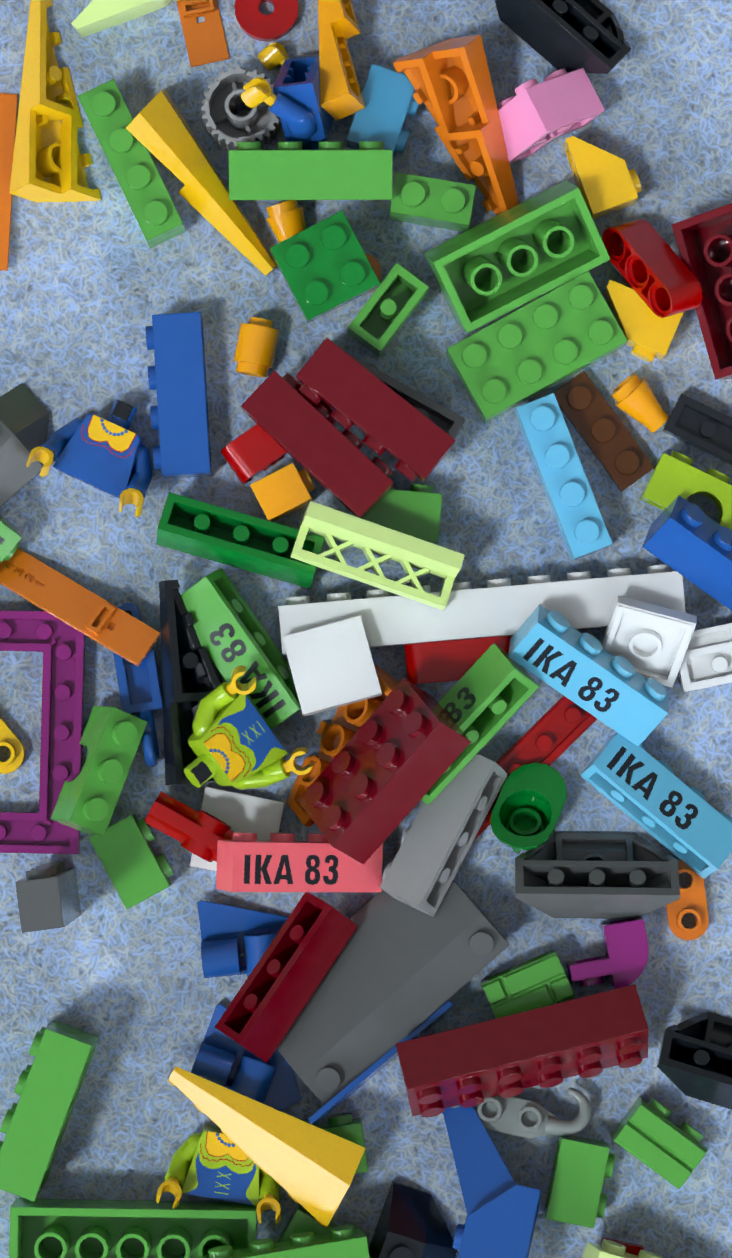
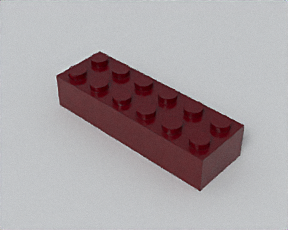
(524, 1051)

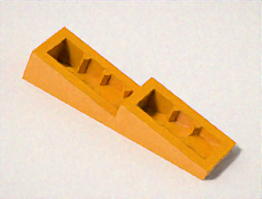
(338, 81)

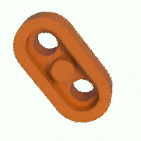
(691, 900)

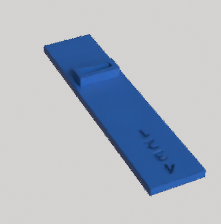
(378, 1065)

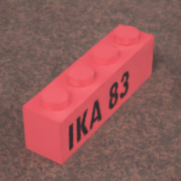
(292, 865)

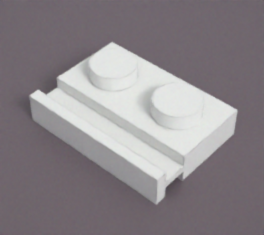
(707, 659)

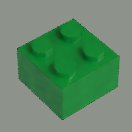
(324, 266)

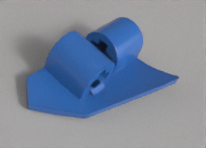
(232, 932)
(241, 1071)

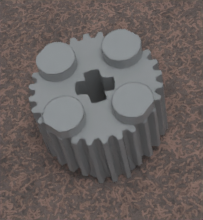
(221, 102)

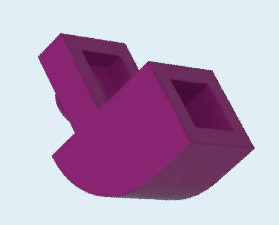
(624, 958)

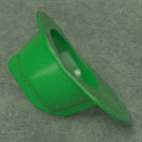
(528, 806)

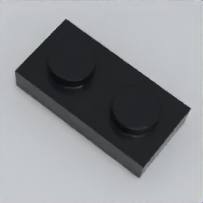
(701, 428)

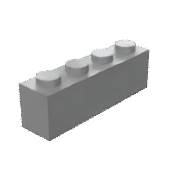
(442, 836)

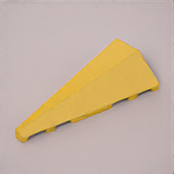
(173, 143)
(46, 150)
(299, 1156)

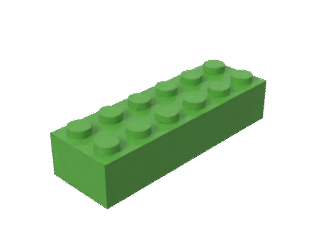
(127, 1228)

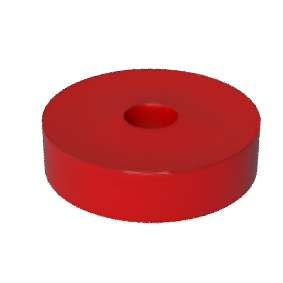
(270, 26)

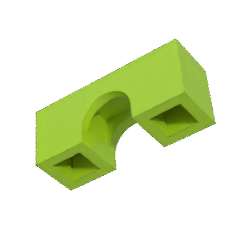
(676, 476)

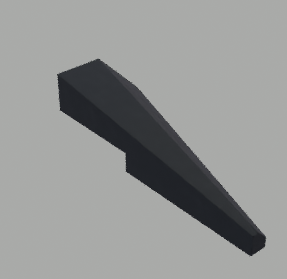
(185, 680)

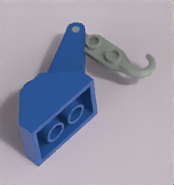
(498, 1210)

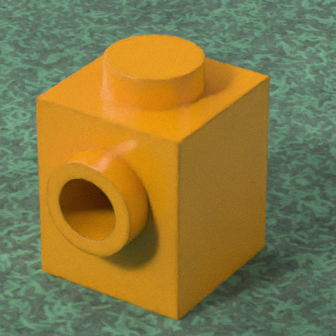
(283, 492)

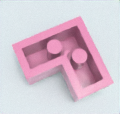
(547, 111)

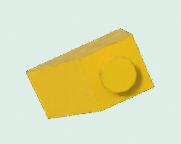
(601, 178)
(643, 329)

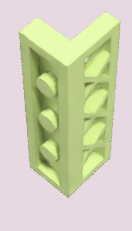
(380, 541)

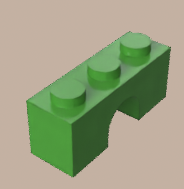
(93, 795)

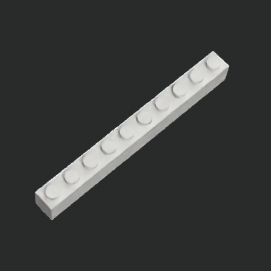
(485, 611)

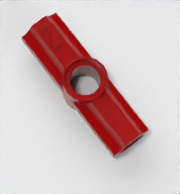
(194, 829)

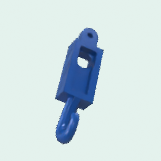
(141, 692)

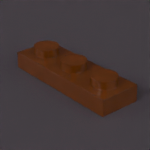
(602, 431)

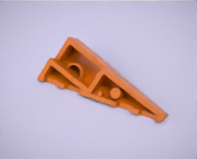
(460, 96)

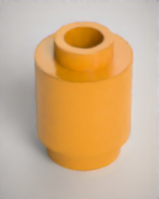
(256, 347)

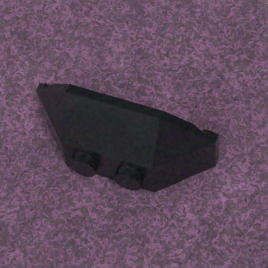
(568, 32)
(699, 1058)
(410, 1227)

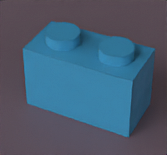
(387, 105)

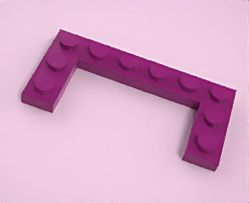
(60, 728)

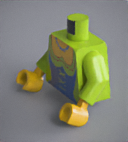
(236, 741)
(217, 1169)

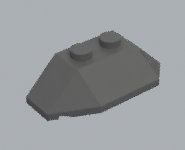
(22, 428)
(596, 876)

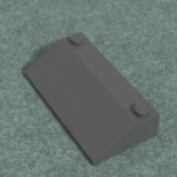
(386, 985)

